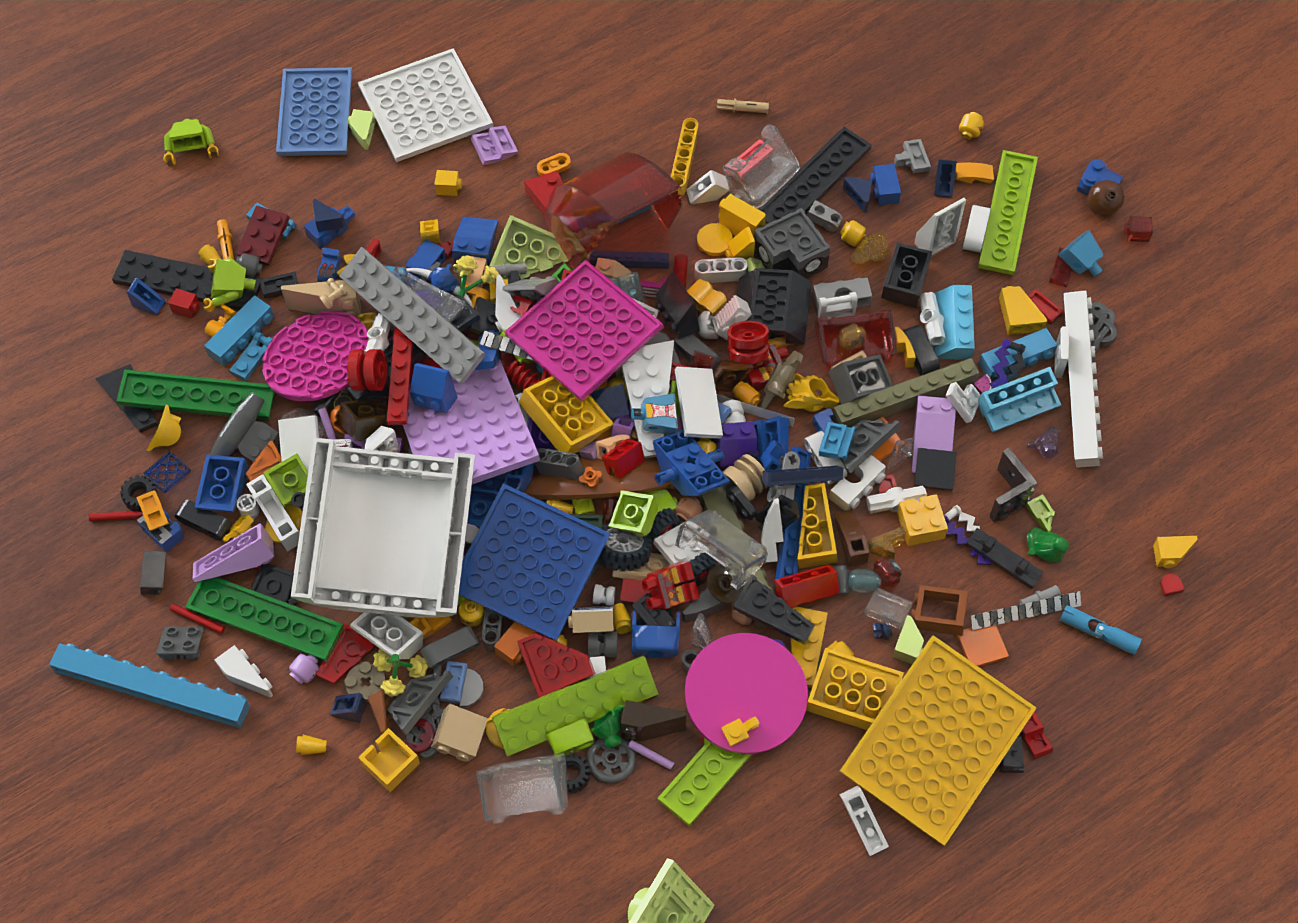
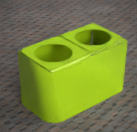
(571, 738)

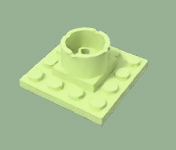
(670, 899)

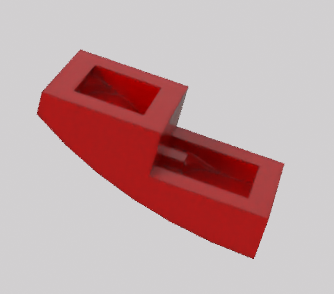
(1035, 738)

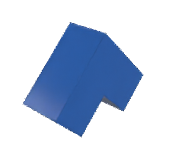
(771, 456)

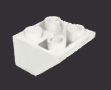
(382, 440)

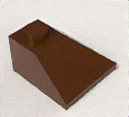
(729, 374)

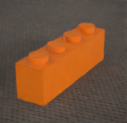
(508, 647)

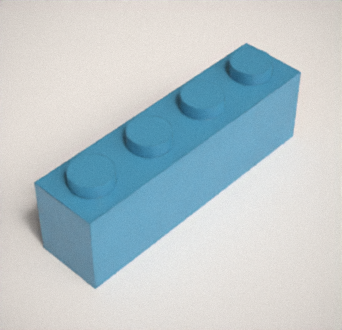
(239, 330)
(1038, 347)

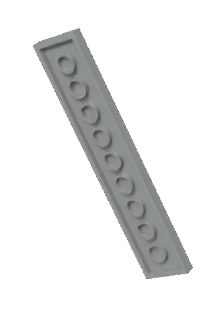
(412, 315)

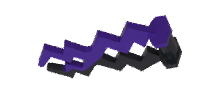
(1001, 353)

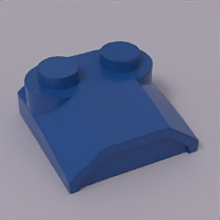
(1094, 173)

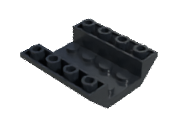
(778, 301)

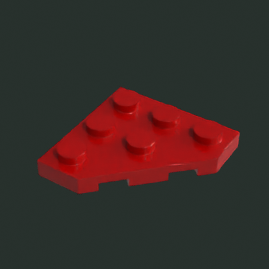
(553, 664)

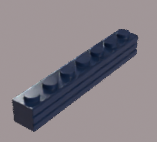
(633, 259)
(802, 475)

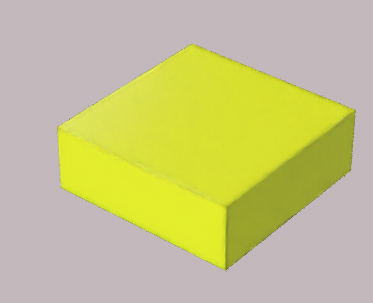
(583, 506)

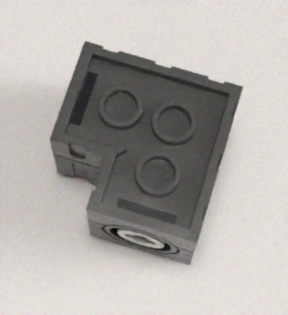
(792, 245)

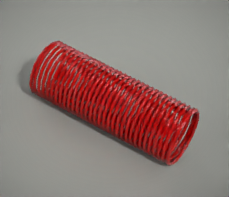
(681, 268)

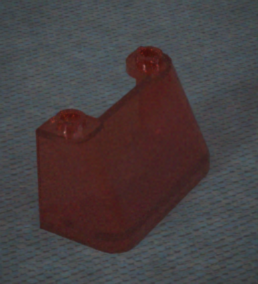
(879, 339)

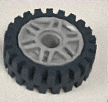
(625, 550)

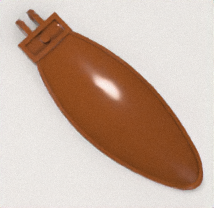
(638, 481)

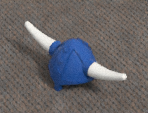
(442, 279)

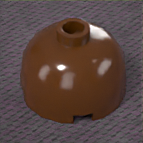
(1105, 198)

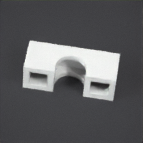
(848, 494)

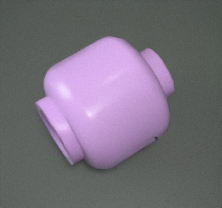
(304, 668)

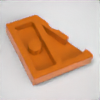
(267, 459)

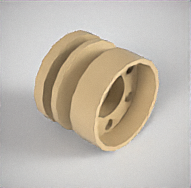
(746, 476)

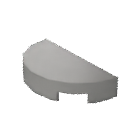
(472, 689)

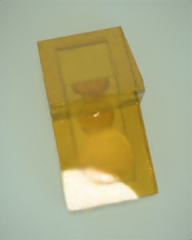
(883, 543)

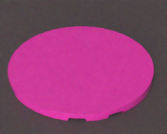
(312, 355)
(746, 679)

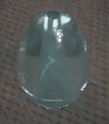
(864, 580)

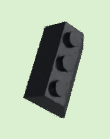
(677, 307)

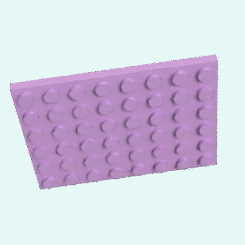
(479, 423)

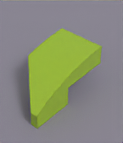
(1041, 511)

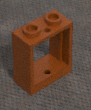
(936, 624)

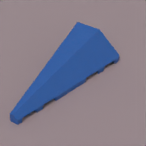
(770, 430)

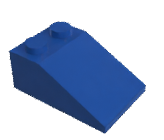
(475, 238)
(221, 483)

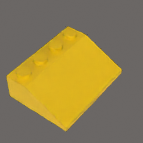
(562, 416)
(851, 689)

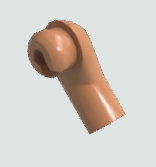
(740, 618)

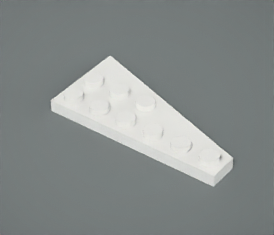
(648, 376)

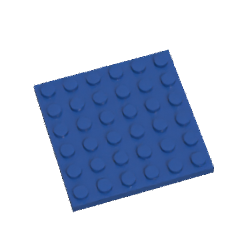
(530, 562)

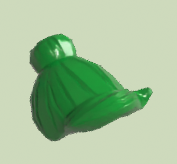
(1046, 545)
(608, 727)

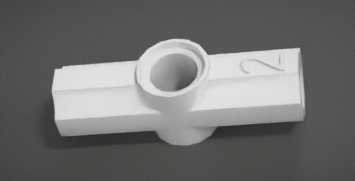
(932, 318)
(378, 333)
(891, 499)

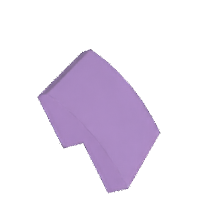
(494, 145)

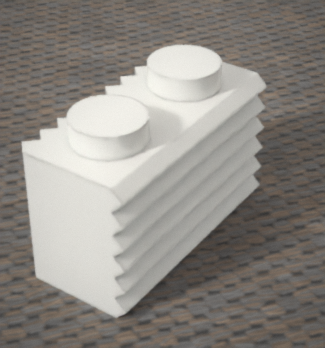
(734, 312)

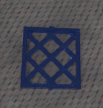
(160, 462)

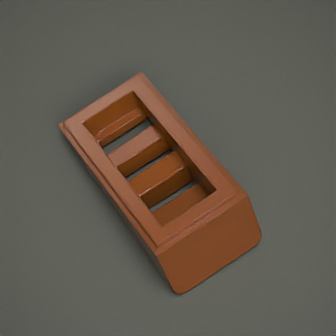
(379, 704)

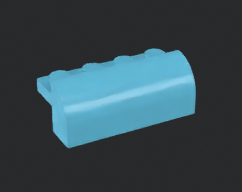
(1019, 399)

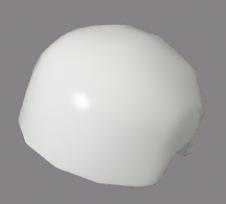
(706, 326)

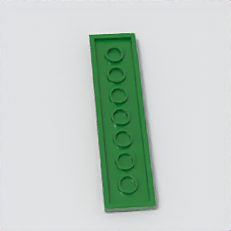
(190, 393)
(265, 617)

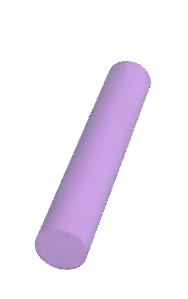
(327, 424)
(651, 754)

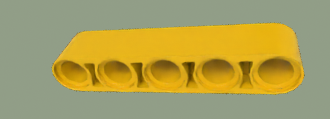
(685, 153)

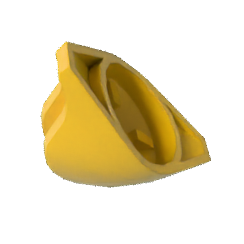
(167, 432)

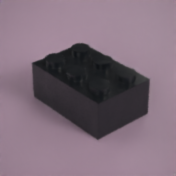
(906, 274)

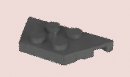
(867, 439)
(416, 699)

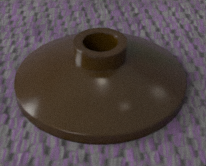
(723, 594)

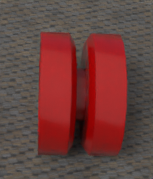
(748, 342)
(367, 370)

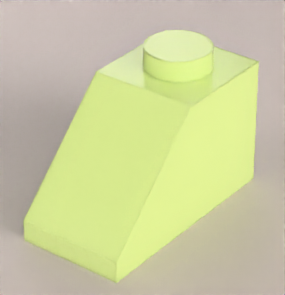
(362, 126)
(909, 642)

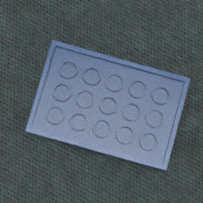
(314, 111)

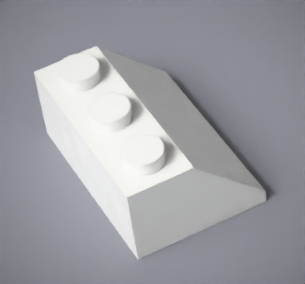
(390, 634)

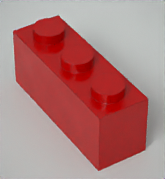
(807, 586)

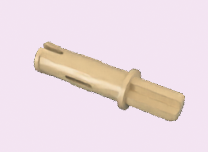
(746, 106)

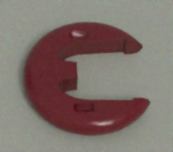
(427, 738)

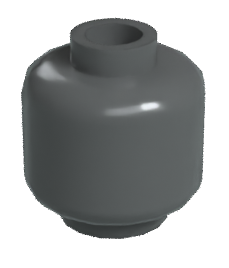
(251, 264)

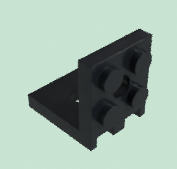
(1020, 482)

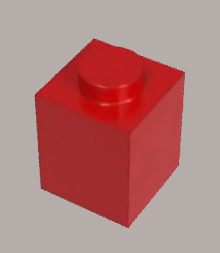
(184, 303)

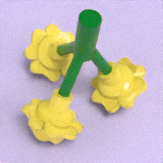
(466, 266)
(394, 686)

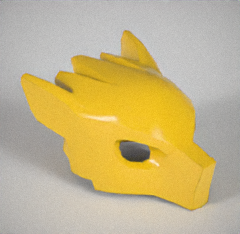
(803, 394)

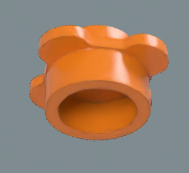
(594, 480)

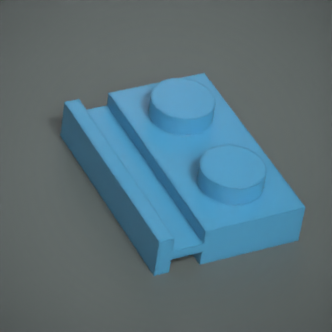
(836, 441)

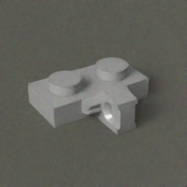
(913, 156)

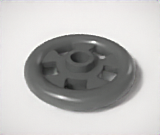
(607, 775)

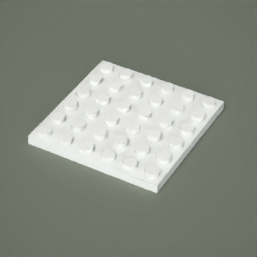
(425, 105)

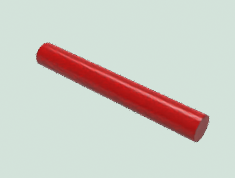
(115, 515)
(197, 618)

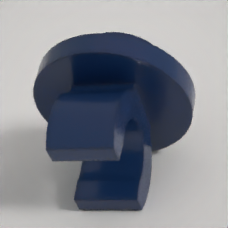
(881, 630)

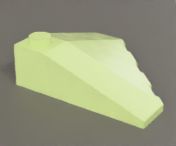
(528, 245)

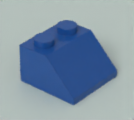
(432, 388)

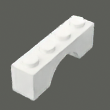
(274, 512)

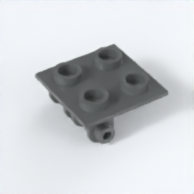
(180, 641)

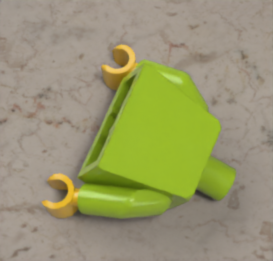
(188, 136)
(227, 282)

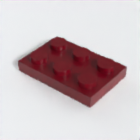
(263, 234)

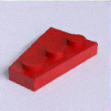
(346, 654)

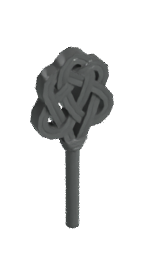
(1100, 314)
(435, 717)

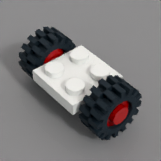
(664, 536)

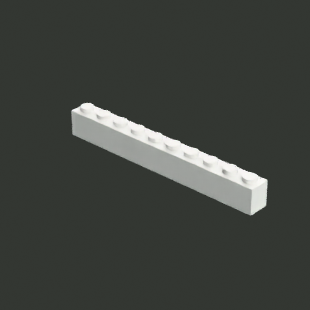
(1081, 380)

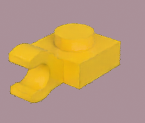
(240, 526)
(737, 731)

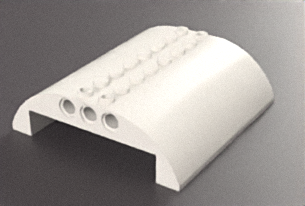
(383, 531)

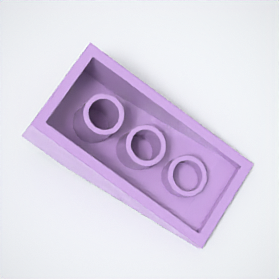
(933, 425)
(239, 554)

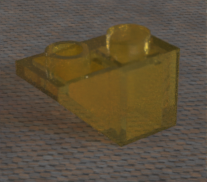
(871, 247)

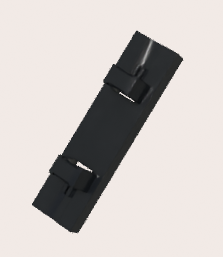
(1004, 558)

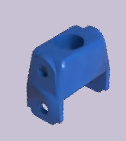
(655, 640)

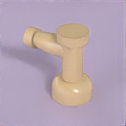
(337, 292)

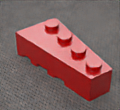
(540, 189)

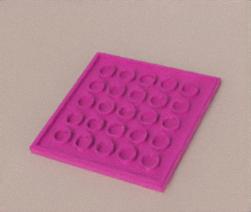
(583, 330)

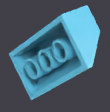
(957, 308)

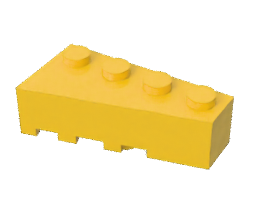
(817, 537)

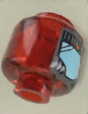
(888, 571)

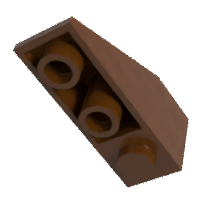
(852, 538)

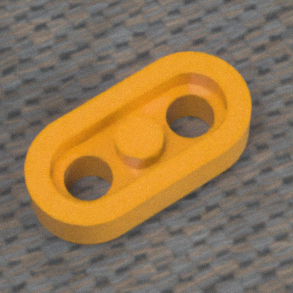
(553, 163)

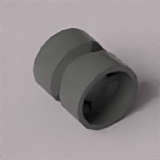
(603, 644)

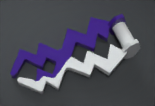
(961, 540)

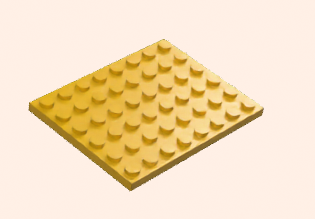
(938, 740)

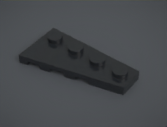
(140, 417)
(765, 607)

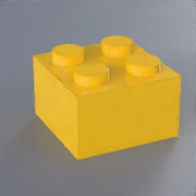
(922, 520)
(392, 762)

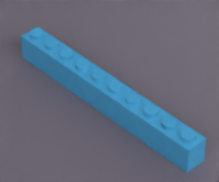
(150, 685)

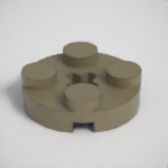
(363, 672)

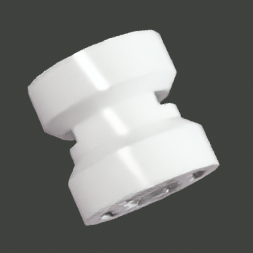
(248, 506)
(600, 592)

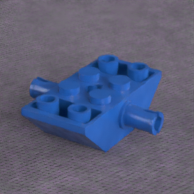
(688, 465)

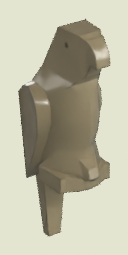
(780, 378)

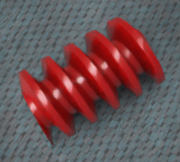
(521, 376)

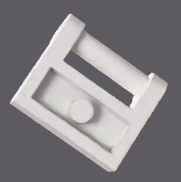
(838, 306)

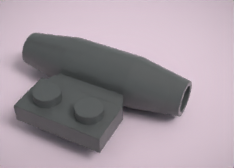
(244, 432)

